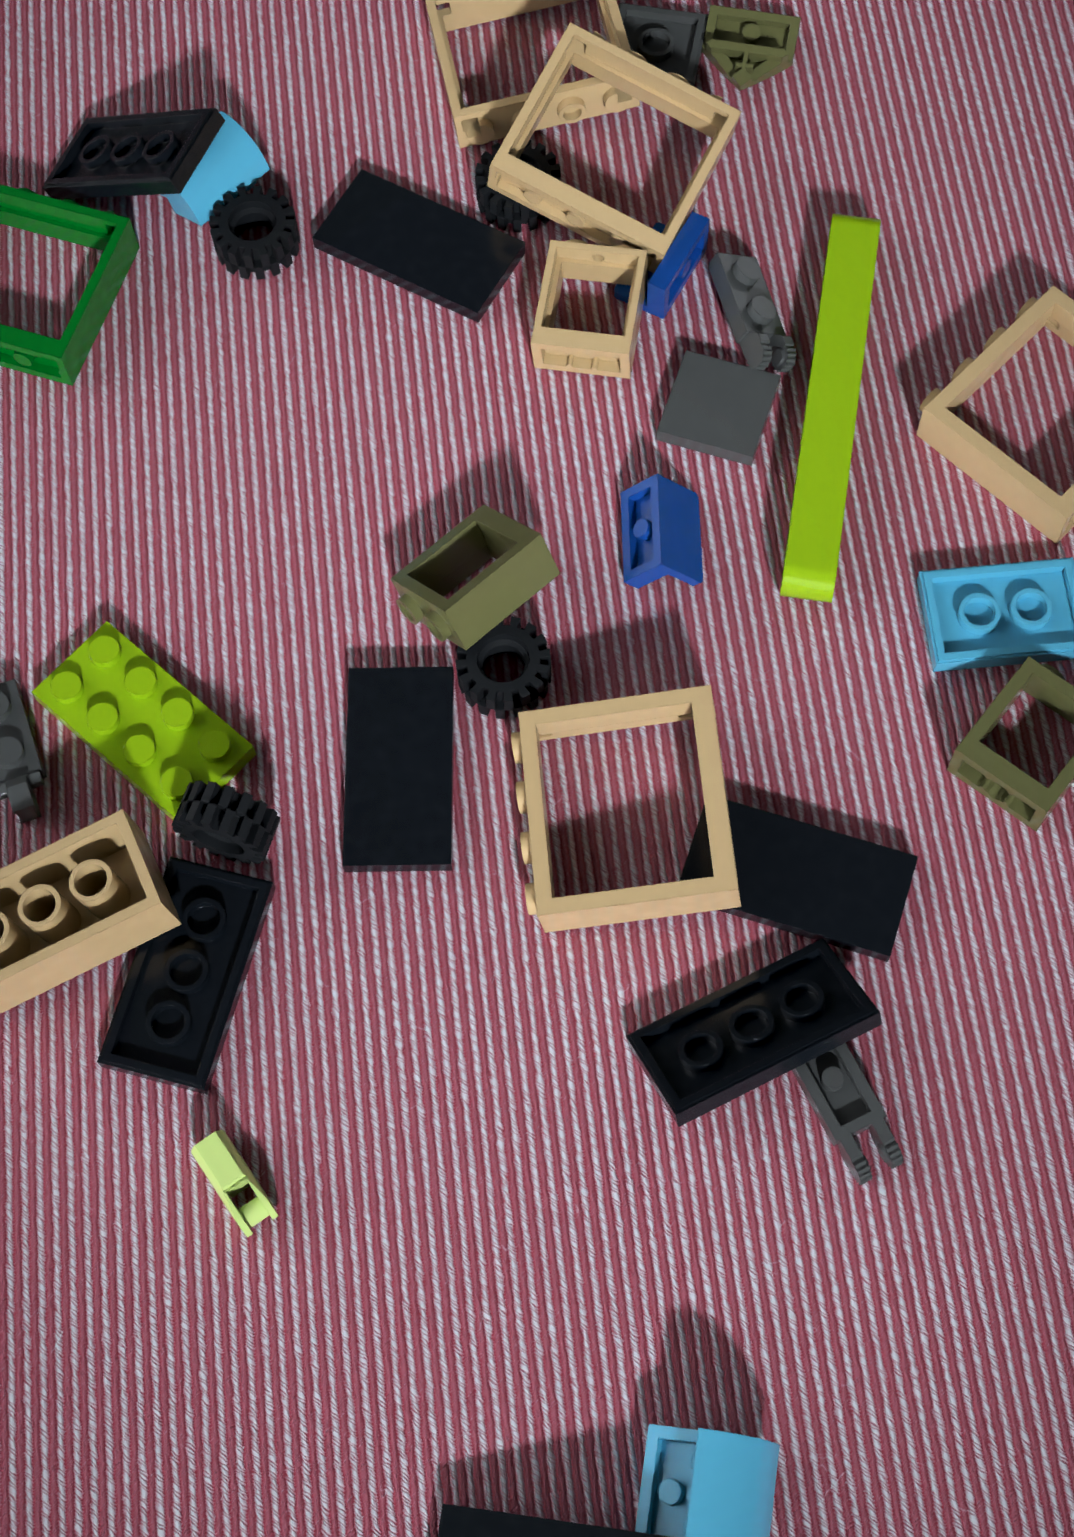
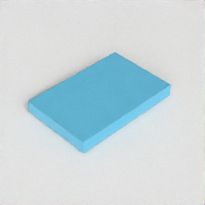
(998, 613)

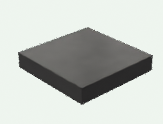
(666, 37)
(718, 408)

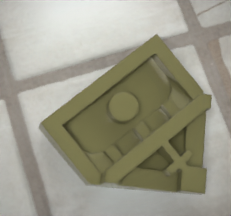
(749, 43)

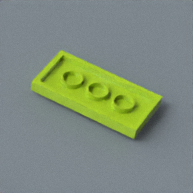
(141, 719)

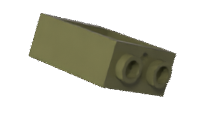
(490, 597)
(998, 777)

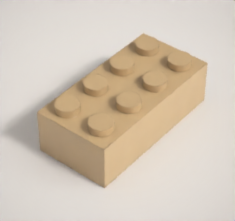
(78, 907)

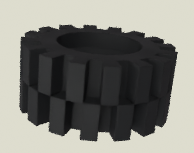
(502, 207)
(250, 211)
(512, 694)
(226, 822)

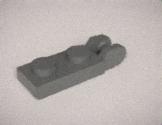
(752, 312)
(847, 1108)

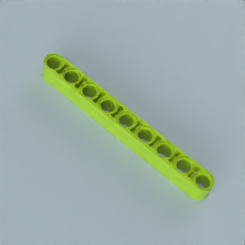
(831, 410)

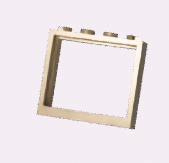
(641, 80)
(494, 119)
(975, 454)
(633, 902)

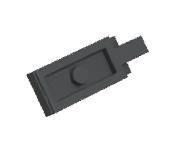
(19, 754)

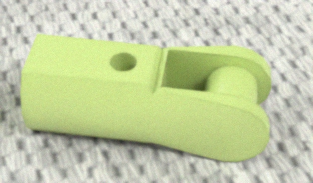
(229, 1177)

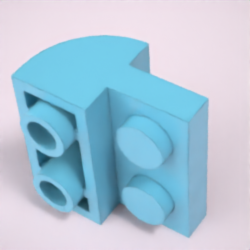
(227, 165)
(706, 1484)

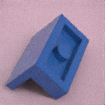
(674, 269)
(660, 532)

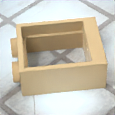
(584, 350)

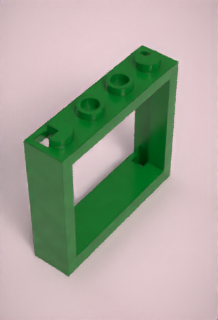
(80, 225)

